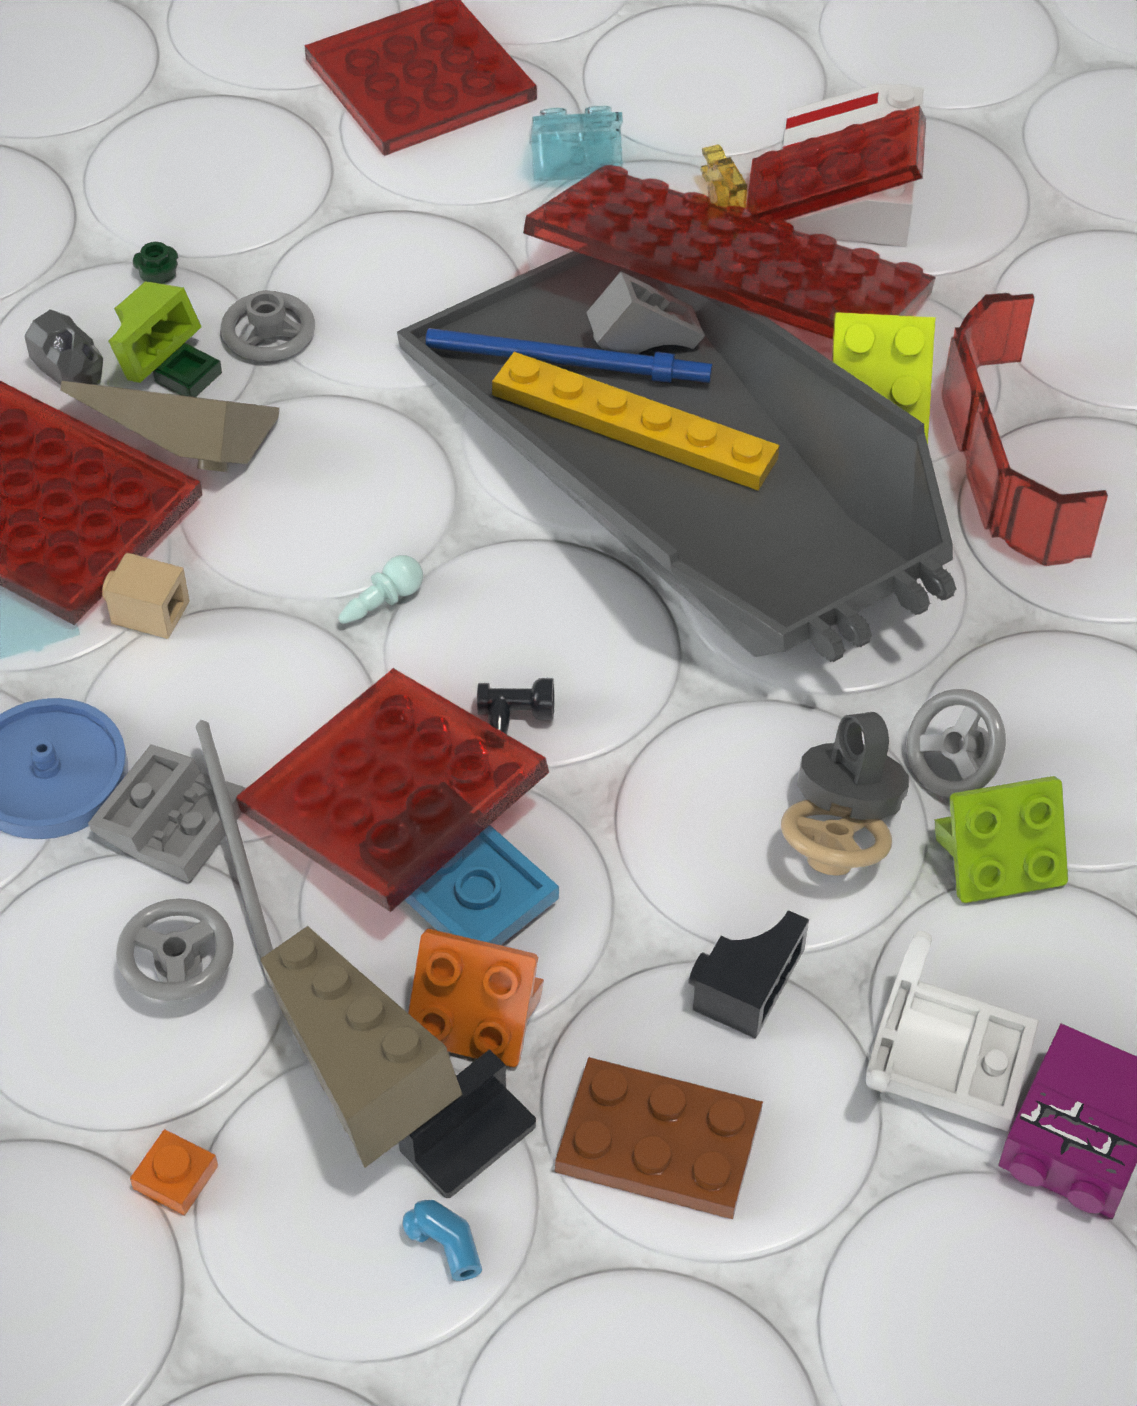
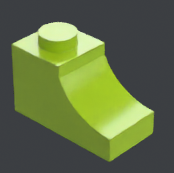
(153, 326)

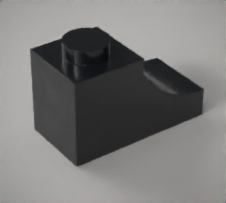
(747, 975)

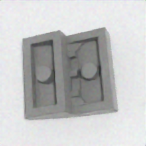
(165, 813)

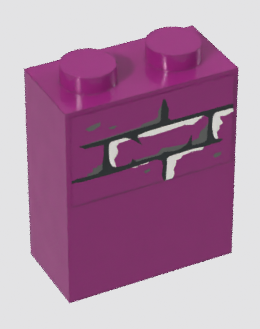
(1078, 1124)

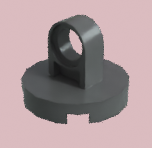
(855, 772)

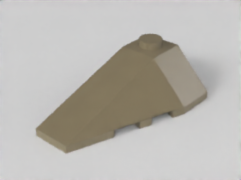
(184, 425)

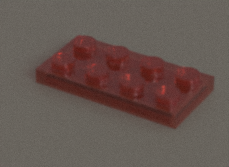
(838, 166)

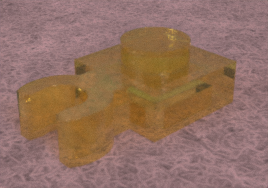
(724, 180)

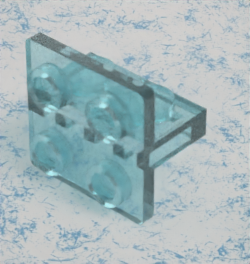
(574, 144)

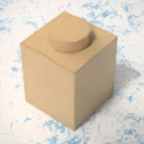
(146, 595)

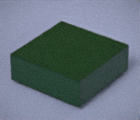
(187, 371)

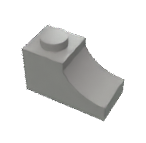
(639, 317)

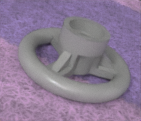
(268, 320)
(979, 747)
(179, 975)

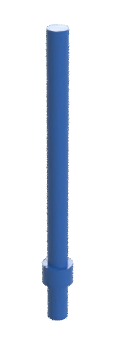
(660, 366)

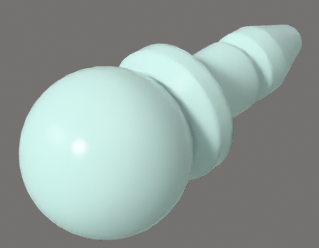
(399, 577)

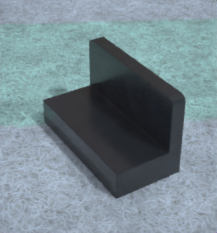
(470, 1130)

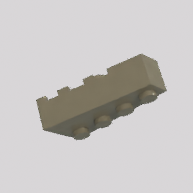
(364, 1048)

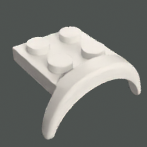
(950, 1047)

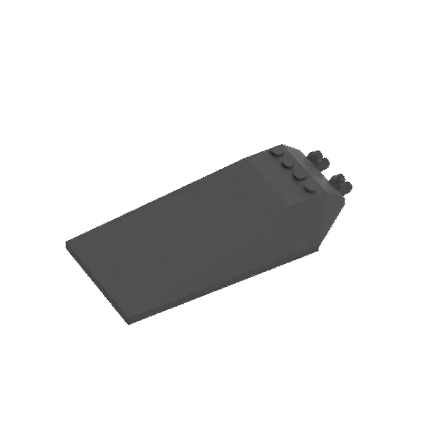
(825, 535)

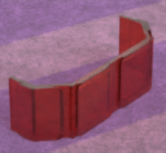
(1012, 506)

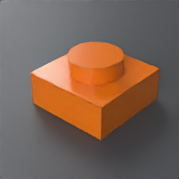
(174, 1172)

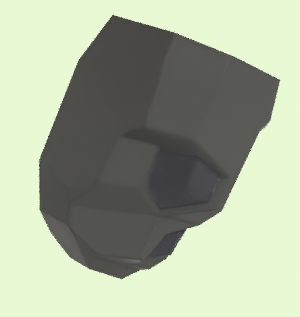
(63, 349)

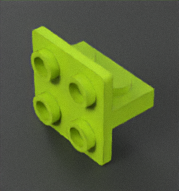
(1006, 838)

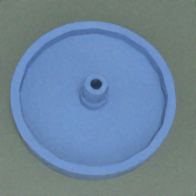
(56, 766)

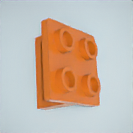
(474, 994)

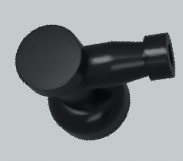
(499, 702)

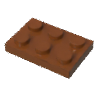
(659, 1137)

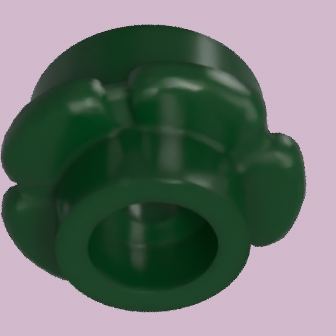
(156, 262)

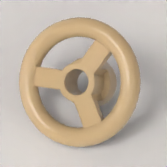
(831, 842)

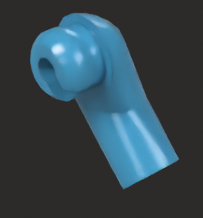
(449, 1229)

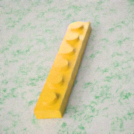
(636, 420)

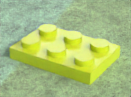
(889, 356)

